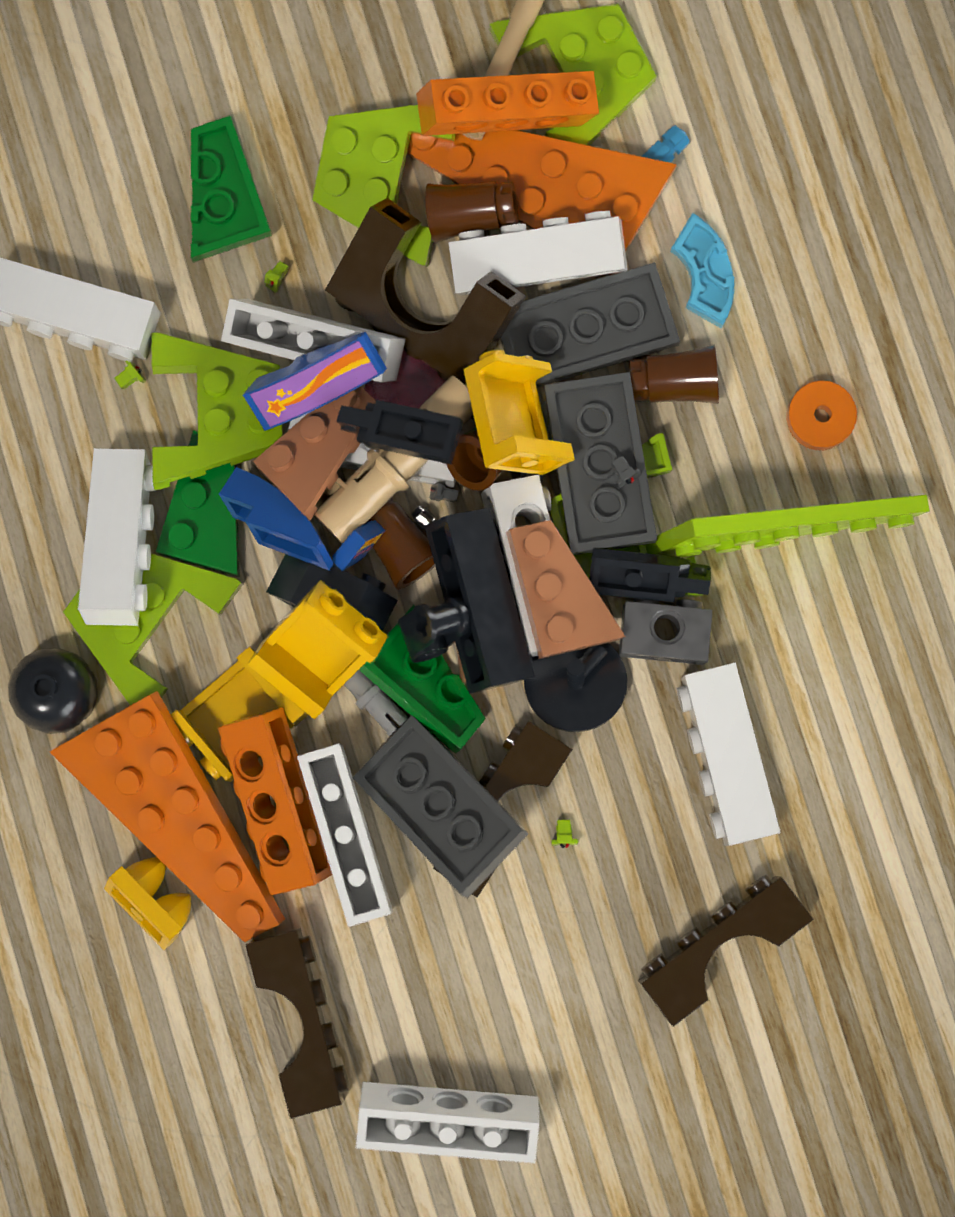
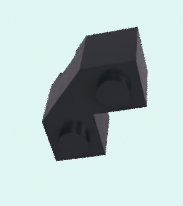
(296, 578)

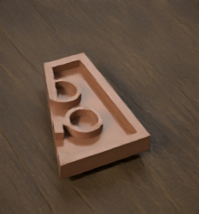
(311, 453)
(557, 593)

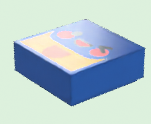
(357, 544)

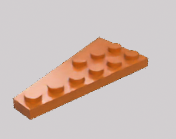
(551, 175)
(159, 792)

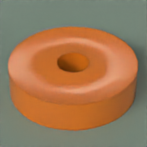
(835, 402)

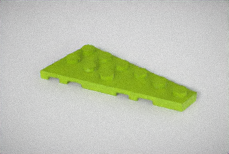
(770, 527)

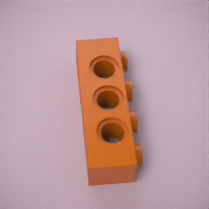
(507, 103)
(281, 778)

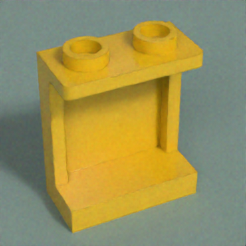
(511, 414)
(317, 649)
(230, 697)

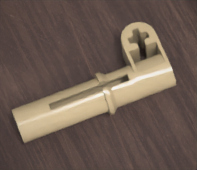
(384, 471)

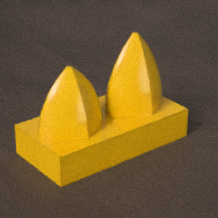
(134, 890)

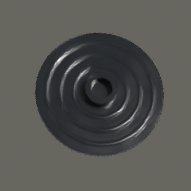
(577, 688)

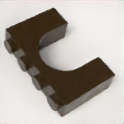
(369, 286)

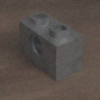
(692, 634)

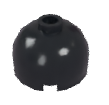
(52, 690)

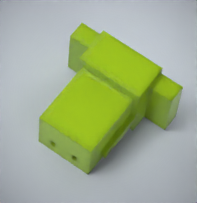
(274, 277)
(129, 375)
(564, 834)

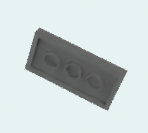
(594, 324)
(601, 426)
(440, 806)

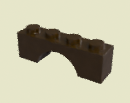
(531, 760)
(679, 981)
(313, 1078)

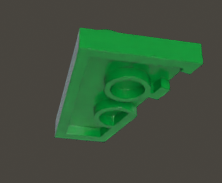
(224, 196)
(200, 524)
(426, 691)

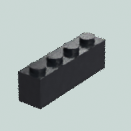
(473, 569)

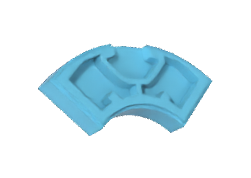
(708, 270)

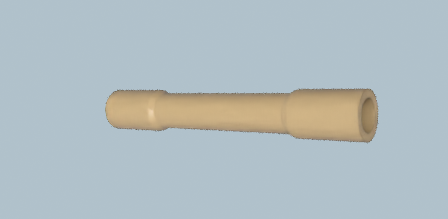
(521, 20)

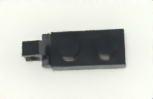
(403, 430)
(646, 575)

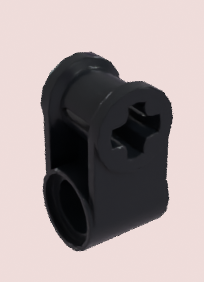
(434, 629)

